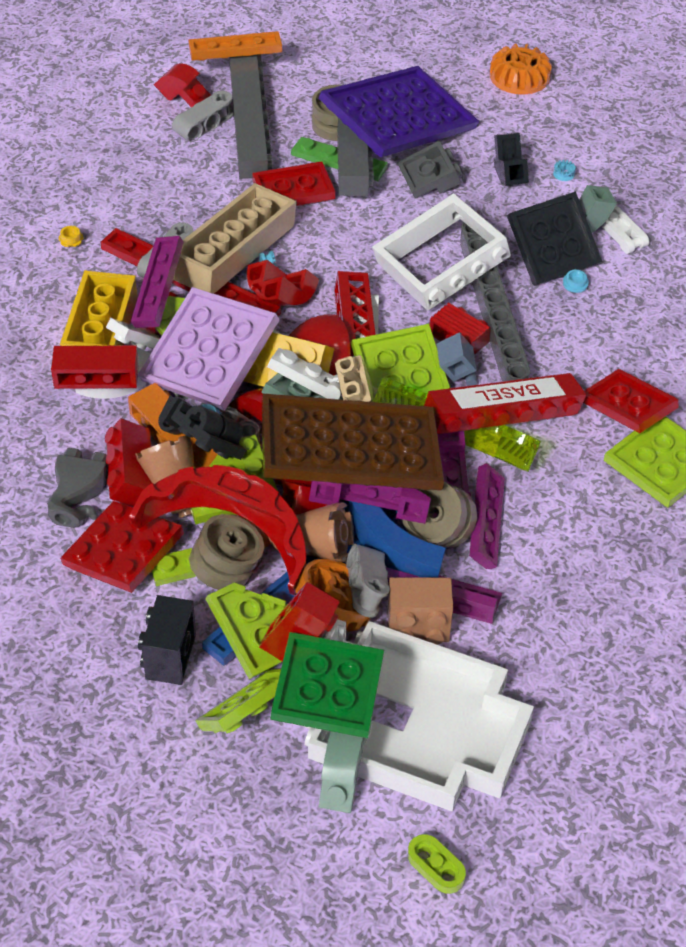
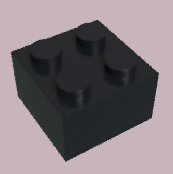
(167, 639)

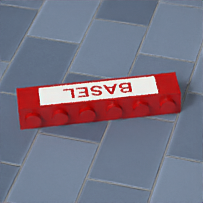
(505, 402)

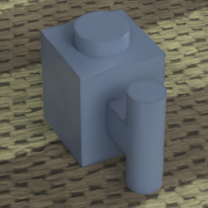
(457, 359)

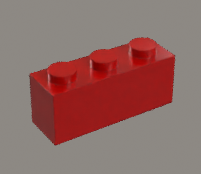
(95, 367)
(125, 473)
(307, 614)

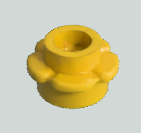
(70, 236)

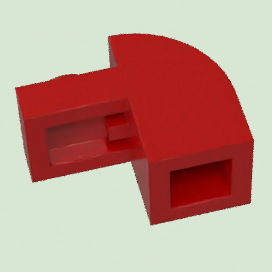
(182, 80)

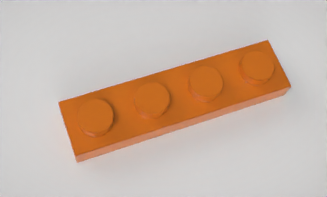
(235, 45)

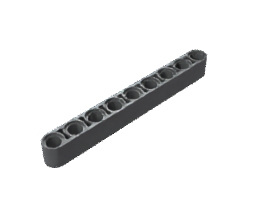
(497, 314)

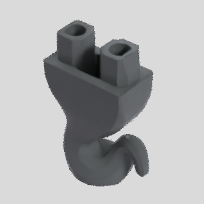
(77, 482)

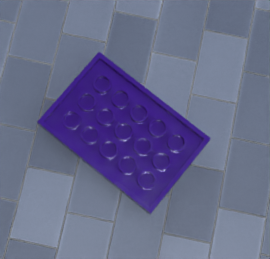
(398, 110)

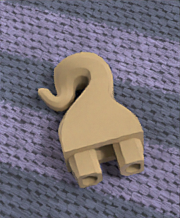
(355, 379)

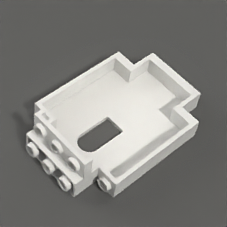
(458, 724)

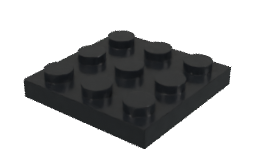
(554, 238)

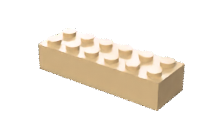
(234, 238)

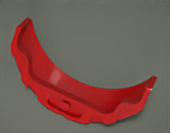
(234, 492)

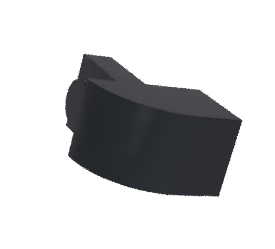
(509, 163)

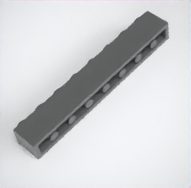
(250, 115)

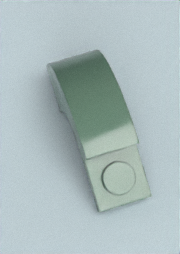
(597, 205)
(341, 771)

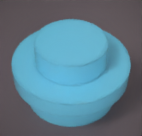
(575, 281)

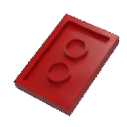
(301, 183)
(630, 400)

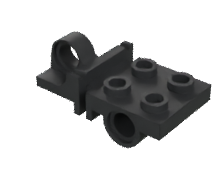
(208, 427)

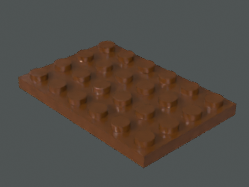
(350, 442)

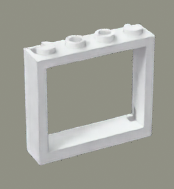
(426, 227)

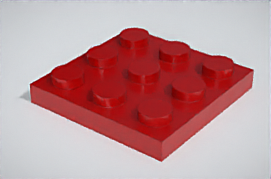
(120, 552)

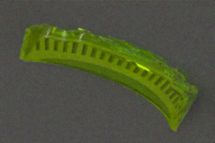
(497, 441)

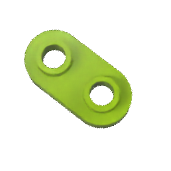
(438, 864)

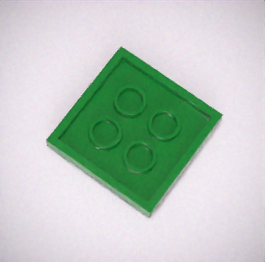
(327, 685)

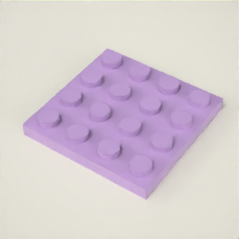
(208, 348)

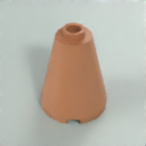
(166, 460)
(327, 532)

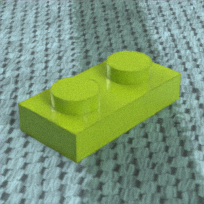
(173, 568)

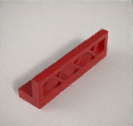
(347, 310)

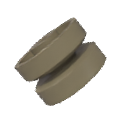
(323, 120)
(449, 517)
(226, 551)

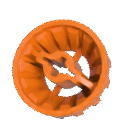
(513, 70)
(334, 580)

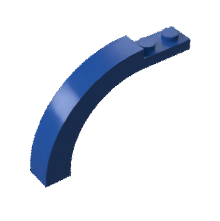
(401, 549)

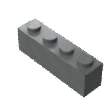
(354, 163)

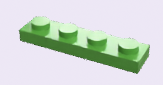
(328, 154)

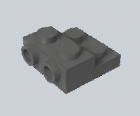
(430, 170)

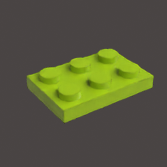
(248, 700)

